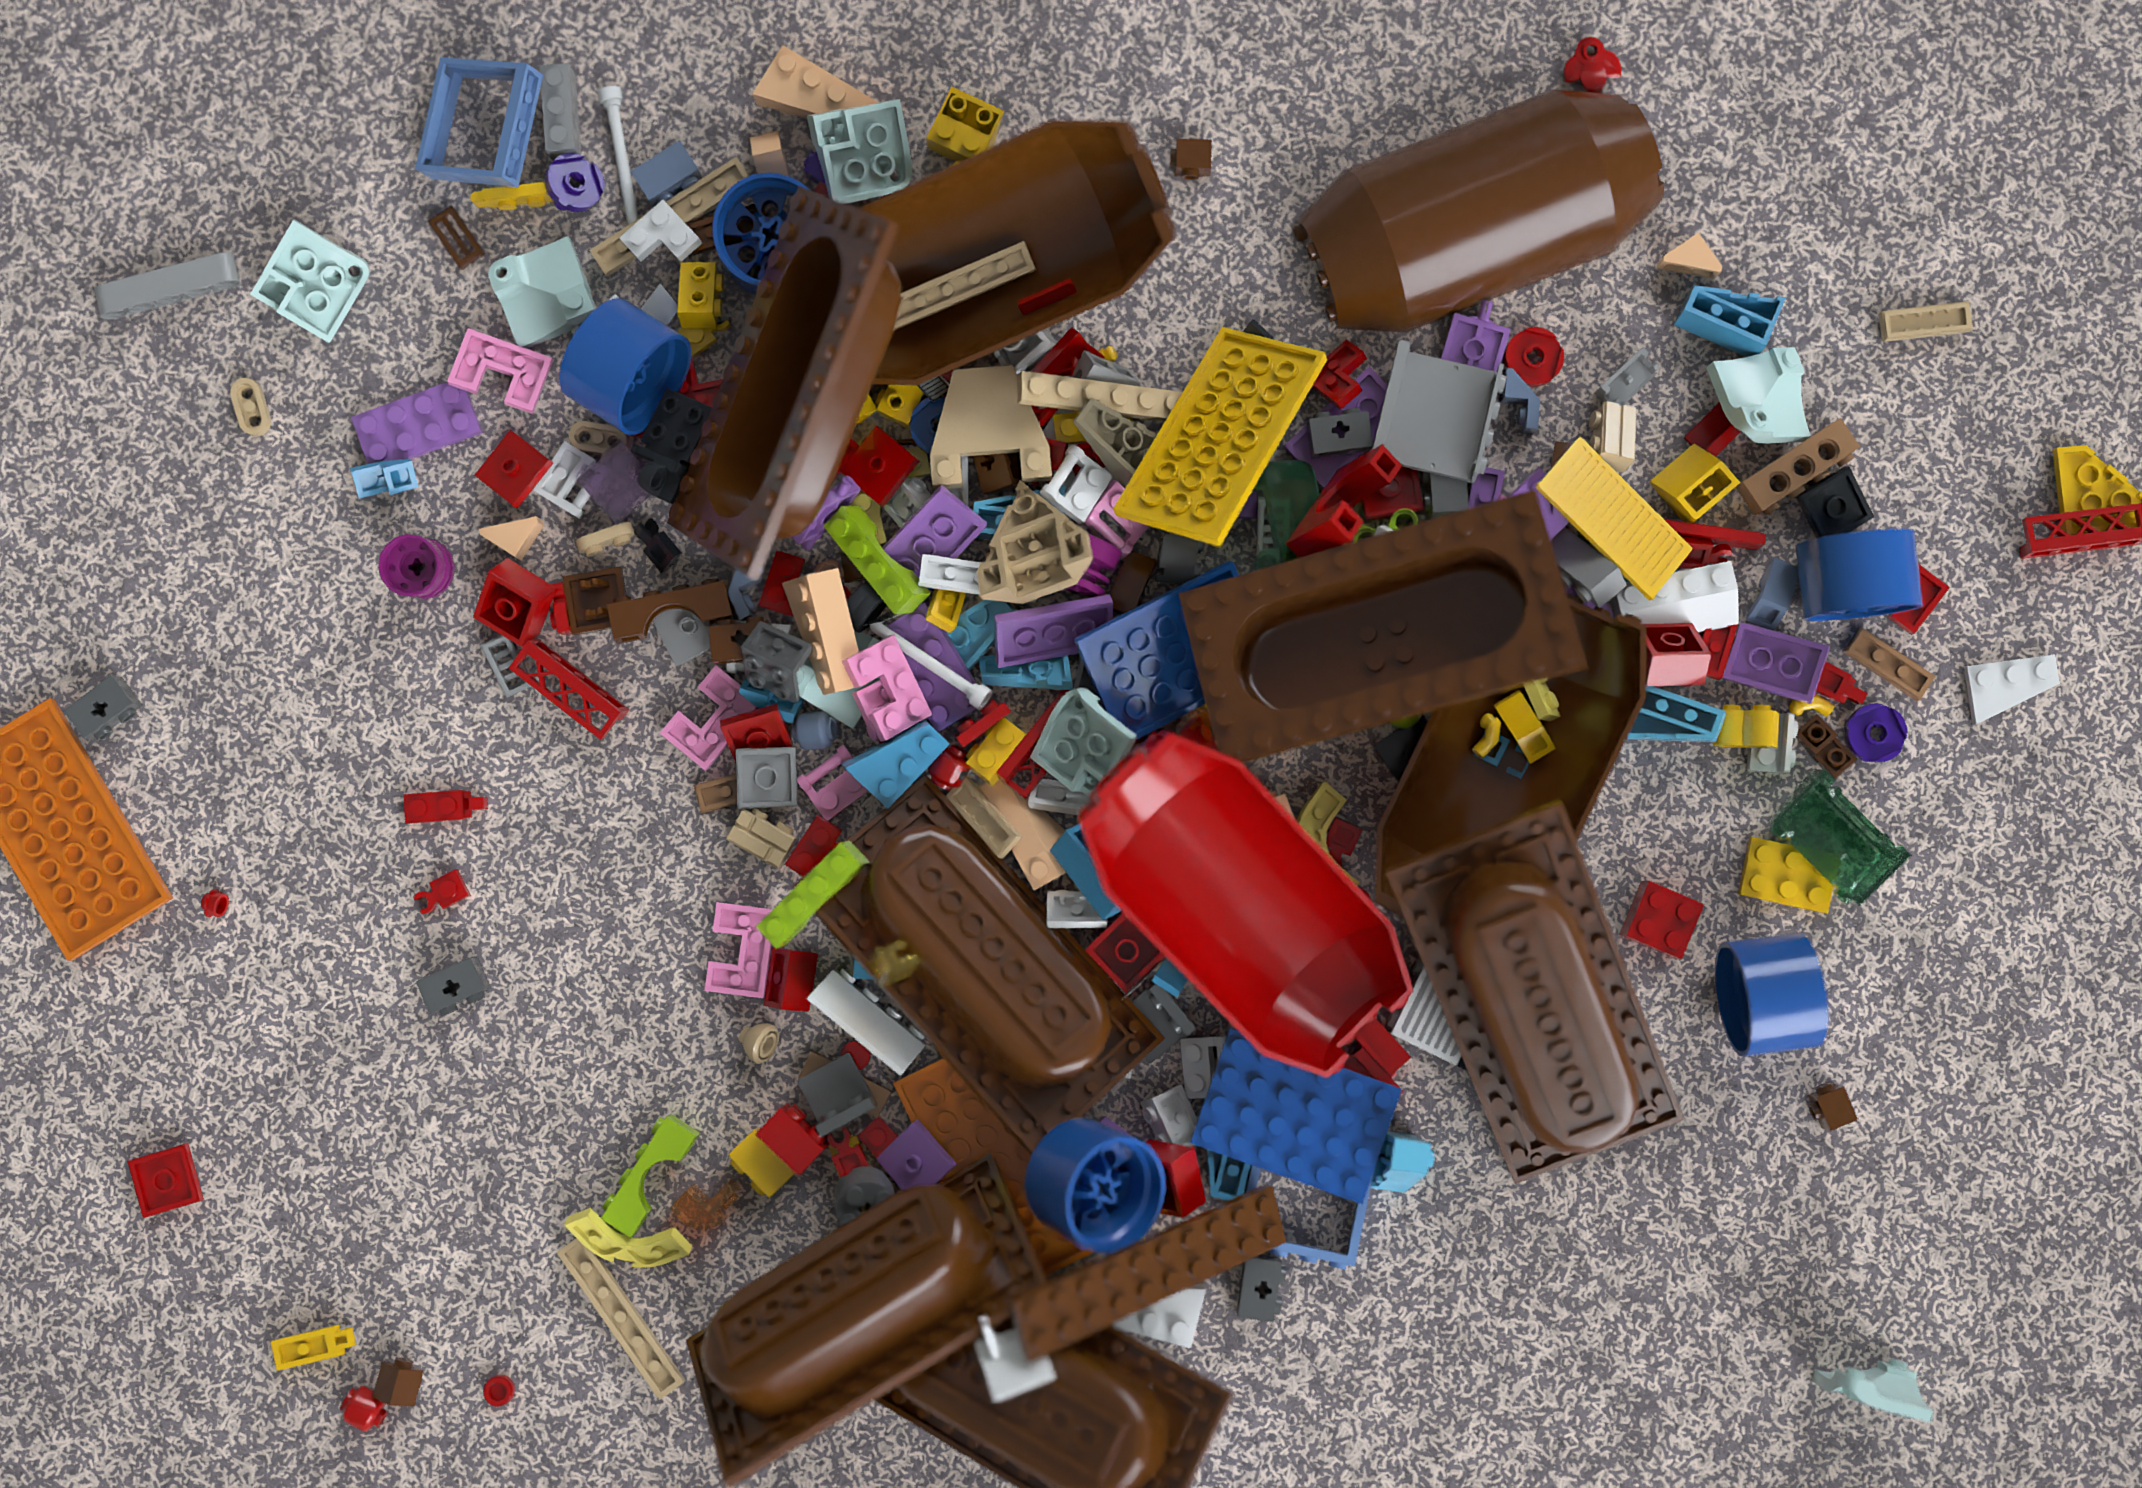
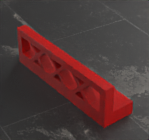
(1061, 362)
(2081, 542)
(576, 680)
(1023, 752)

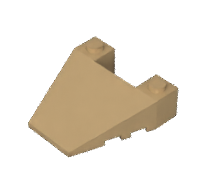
(985, 420)

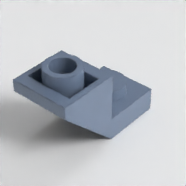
(1518, 392)
(1776, 593)
(742, 602)

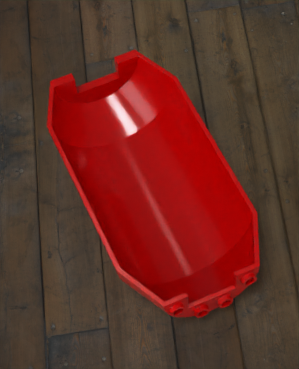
(1243, 901)

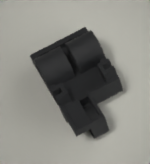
(669, 444)

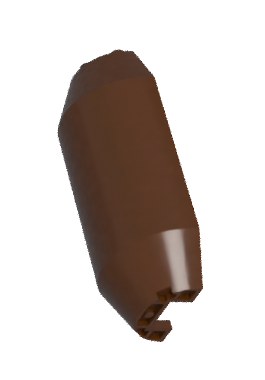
(1068, 190)
(1481, 209)
(1456, 794)

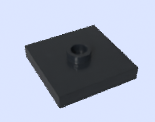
(1835, 504)
(1399, 747)

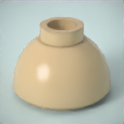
(759, 1041)

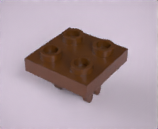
(588, 598)

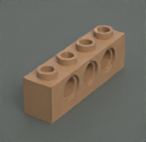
(1834, 438)

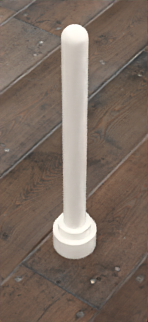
(610, 99)
(977, 694)

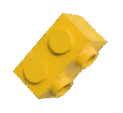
(699, 295)
(898, 403)
(994, 750)
(760, 1164)

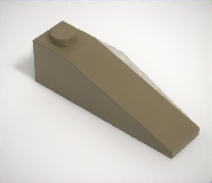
(1114, 438)

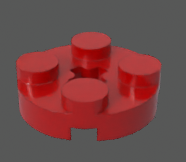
(1548, 348)

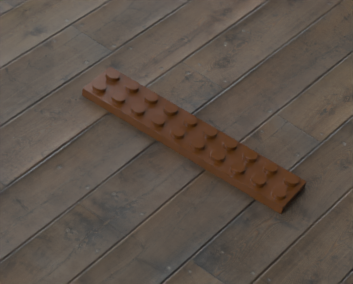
(1146, 1272)

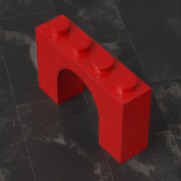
(1331, 517)

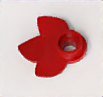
(1592, 70)

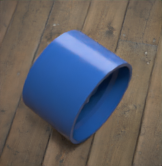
(764, 190)
(623, 364)
(1859, 575)
(1771, 994)
(1130, 1194)

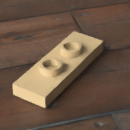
(1925, 321)
(984, 817)

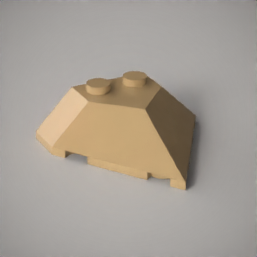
(1033, 551)

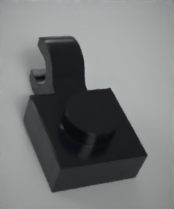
(658, 545)

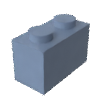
(666, 174)

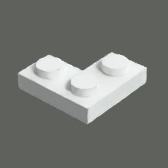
(660, 227)

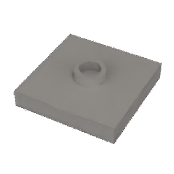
(683, 635)
(766, 777)

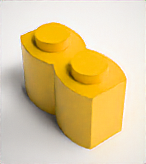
(1749, 727)

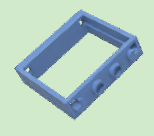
(515, 129)
(1310, 1253)

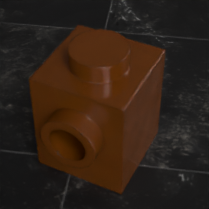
(1192, 158)
(1831, 1106)
(398, 1382)

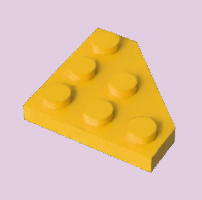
(2089, 484)

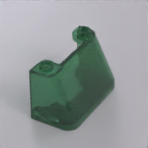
(1289, 494)
(1837, 838)

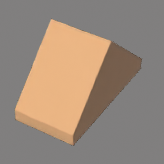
(768, 153)
(1692, 258)
(514, 536)

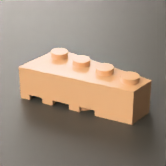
(803, 88)
(825, 623)

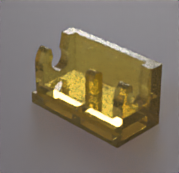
(888, 965)

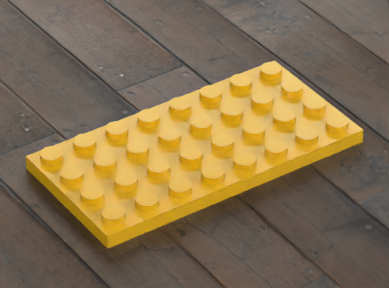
(1220, 435)

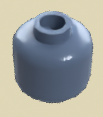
(815, 730)

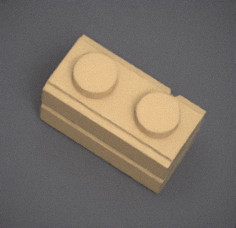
(1614, 434)
(762, 838)

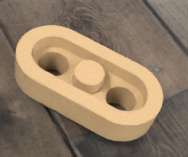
(251, 408)
(599, 436)
(617, 534)

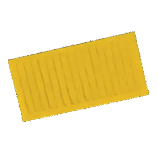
(1614, 518)

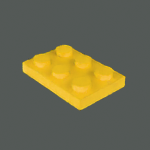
(1783, 876)

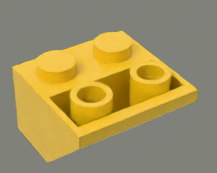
(964, 126)
(1694, 483)

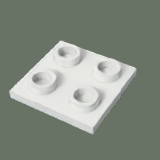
(1005, 1364)

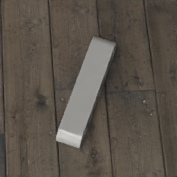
(167, 285)

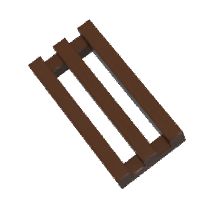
(470, 257)

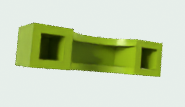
(857, 538)
(811, 893)
(629, 1206)

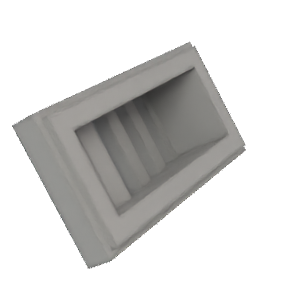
(497, 669)

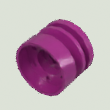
(1104, 557)
(400, 562)

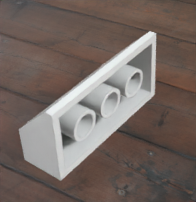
(1695, 596)
(867, 1020)

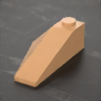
(1037, 831)

